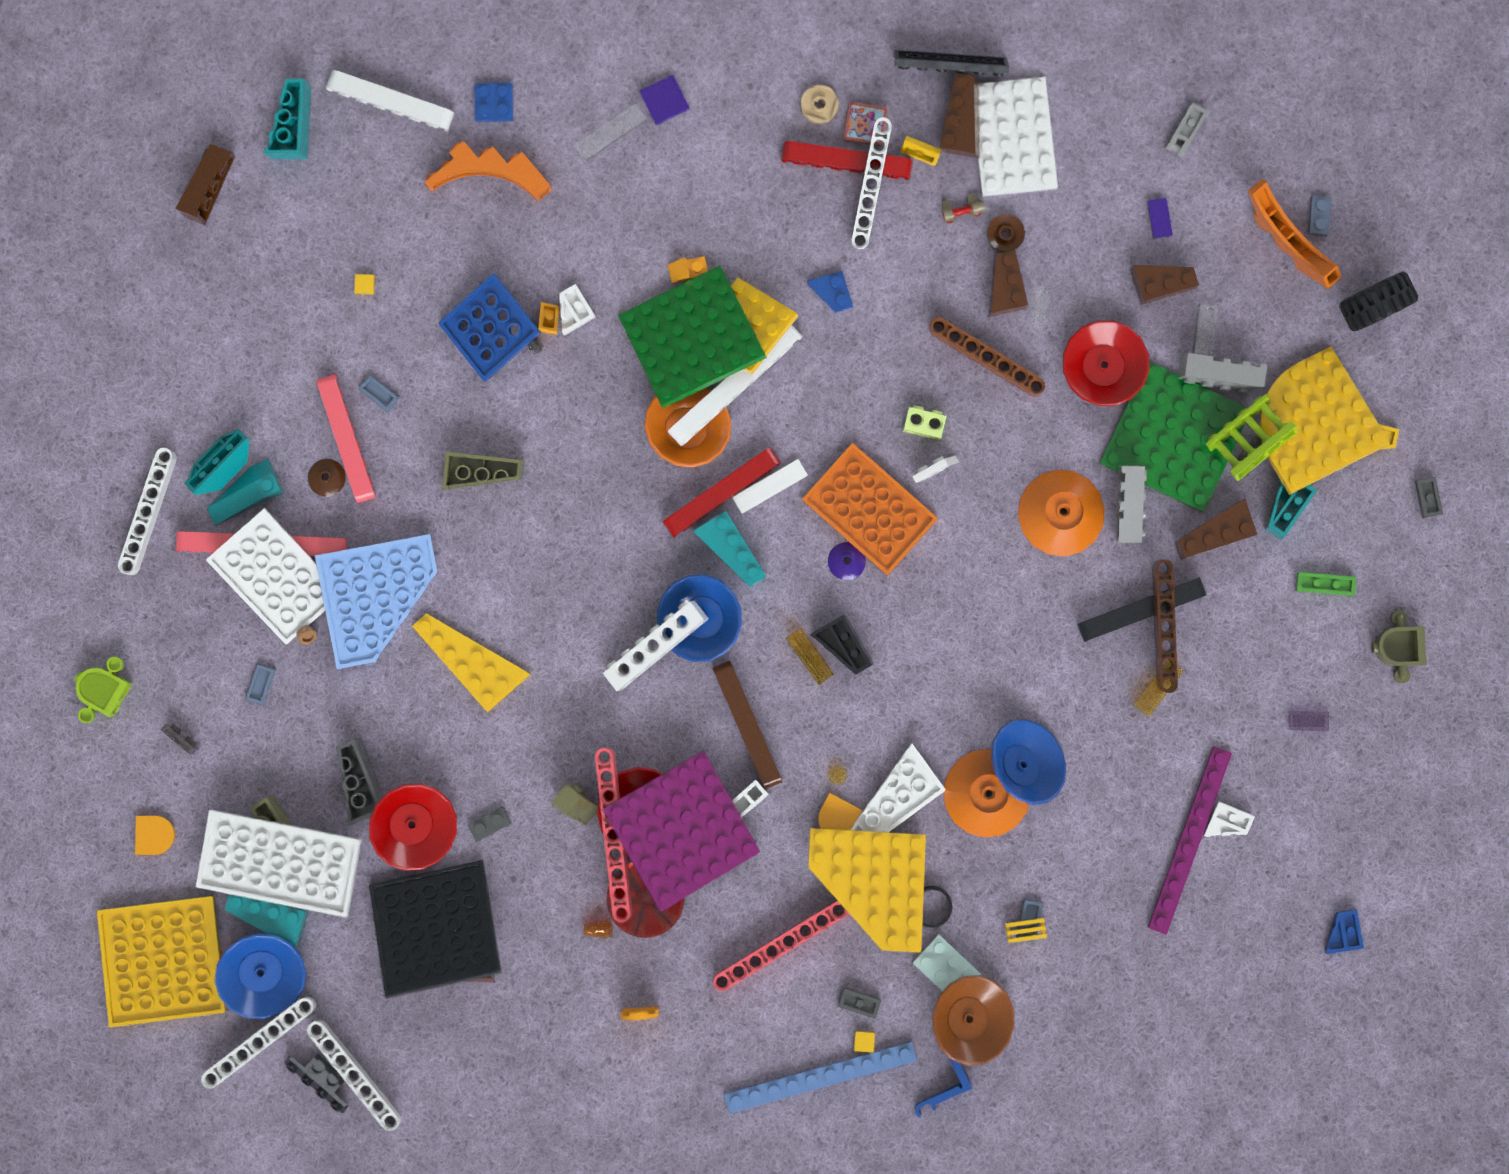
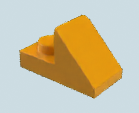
(687, 269)
(548, 318)

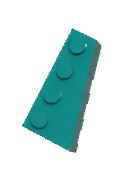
(291, 125)
(727, 543)

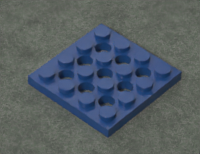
(477, 326)

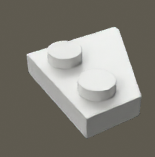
(1228, 820)

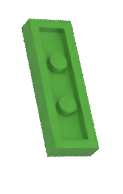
(1325, 584)

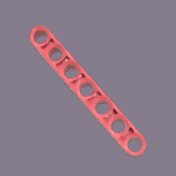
(345, 439)

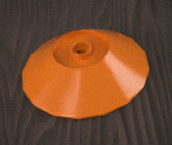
(701, 448)
(1044, 523)
(970, 806)

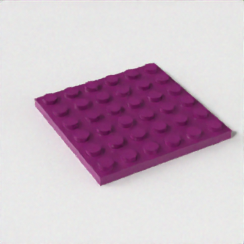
(681, 831)

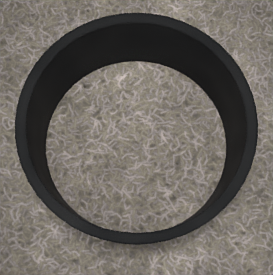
(927, 888)

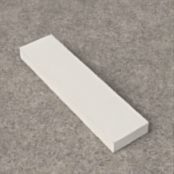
(770, 486)

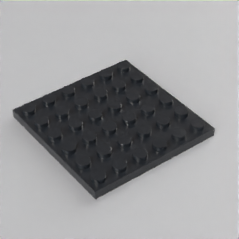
(434, 929)

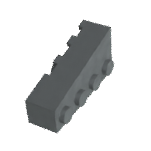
(359, 781)

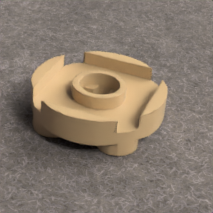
(825, 113)

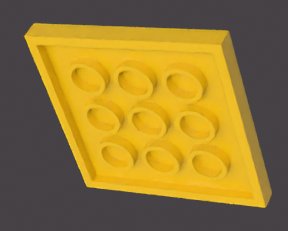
(766, 316)

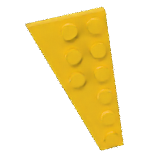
(476, 667)

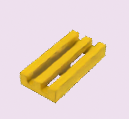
(920, 150)
(1024, 938)

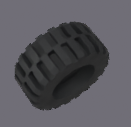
(1378, 301)

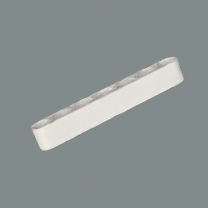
(389, 99)
(875, 174)
(139, 517)
(250, 1045)
(355, 1084)

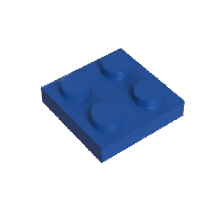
(493, 102)

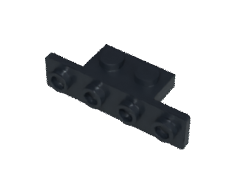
(321, 1077)

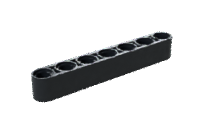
(1138, 611)

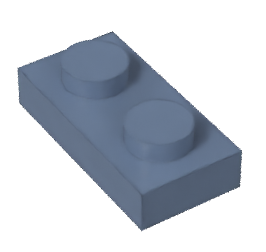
(1319, 215)

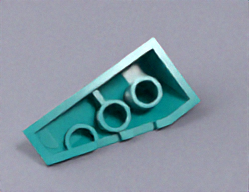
(249, 490)

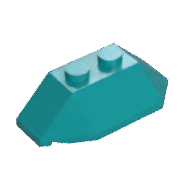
(219, 463)

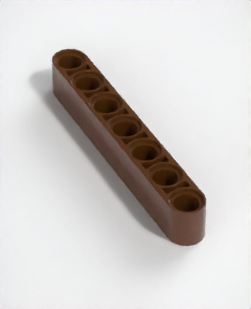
(1170, 634)
(747, 724)

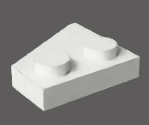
(574, 309)
(939, 465)

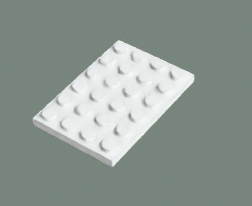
(1015, 137)
(271, 575)

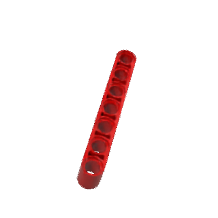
(845, 159)
(721, 491)

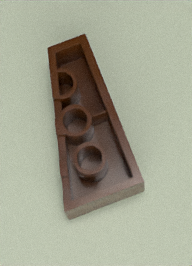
(961, 124)
(205, 184)
(1223, 529)

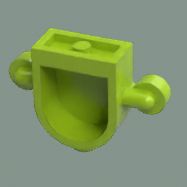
(101, 690)

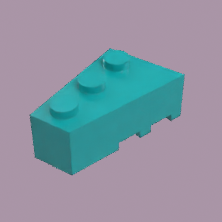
(1287, 509)

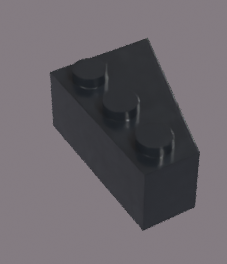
(844, 644)

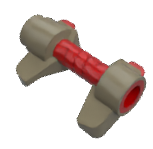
(974, 209)

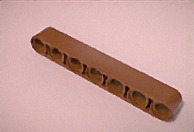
(981, 348)

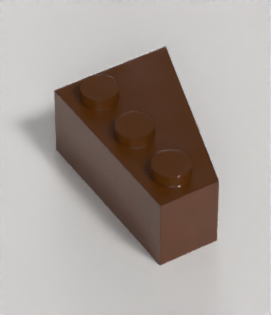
(1162, 281)
(1007, 285)

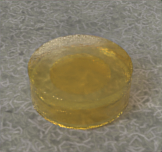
(837, 775)

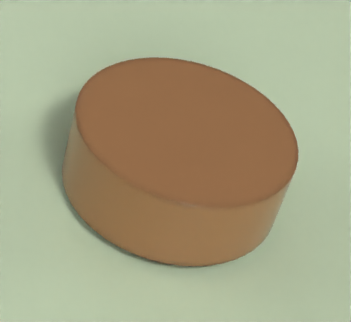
(306, 635)

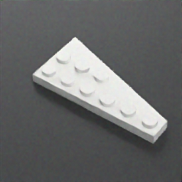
(901, 794)

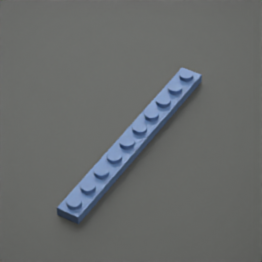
(820, 1077)

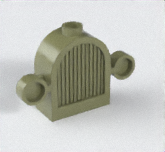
(1401, 646)

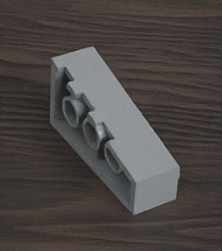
(1222, 373)
(1130, 503)

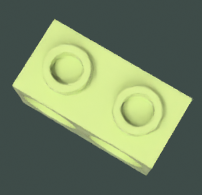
(923, 428)

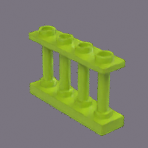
(1269, 444)

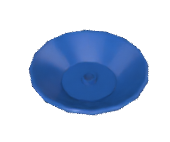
(718, 604)
(1041, 760)
(265, 993)

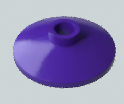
(842, 570)

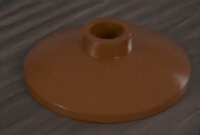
(1009, 224)
(335, 481)

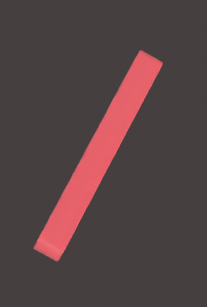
(212, 541)
(610, 843)
(781, 947)

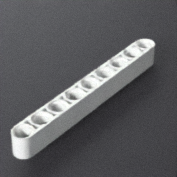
(728, 391)

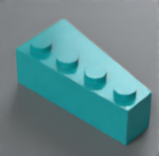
(270, 917)

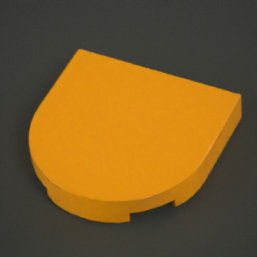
(837, 814)
(153, 835)
(639, 1013)

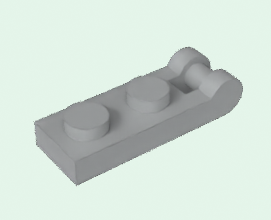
(1187, 129)

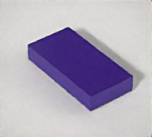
(1159, 218)

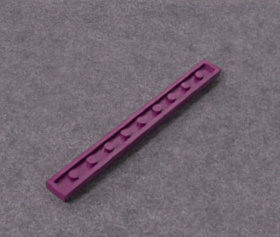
(1189, 840)

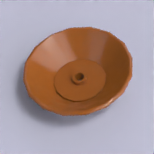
(989, 1023)

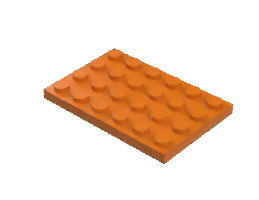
(869, 509)

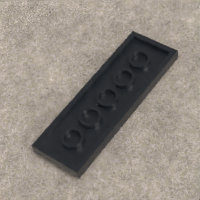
(946, 61)

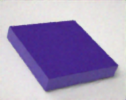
(664, 100)

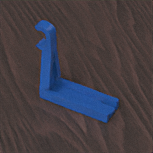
(950, 1092)

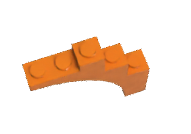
(490, 163)
(1289, 239)

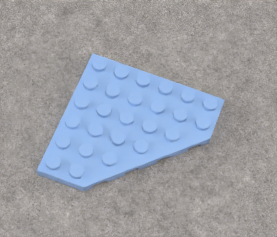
(371, 593)

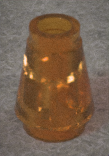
(599, 929)

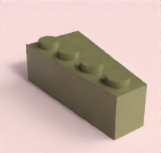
(475, 469)
(575, 803)

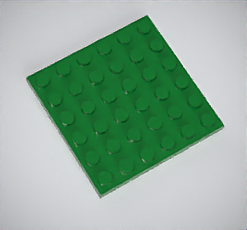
(691, 336)
(1168, 434)

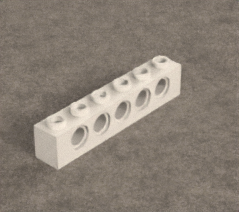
(695, 619)

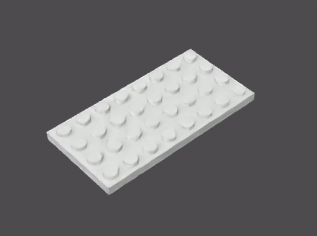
(278, 863)

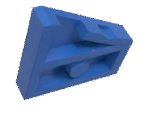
(832, 291)
(1345, 933)

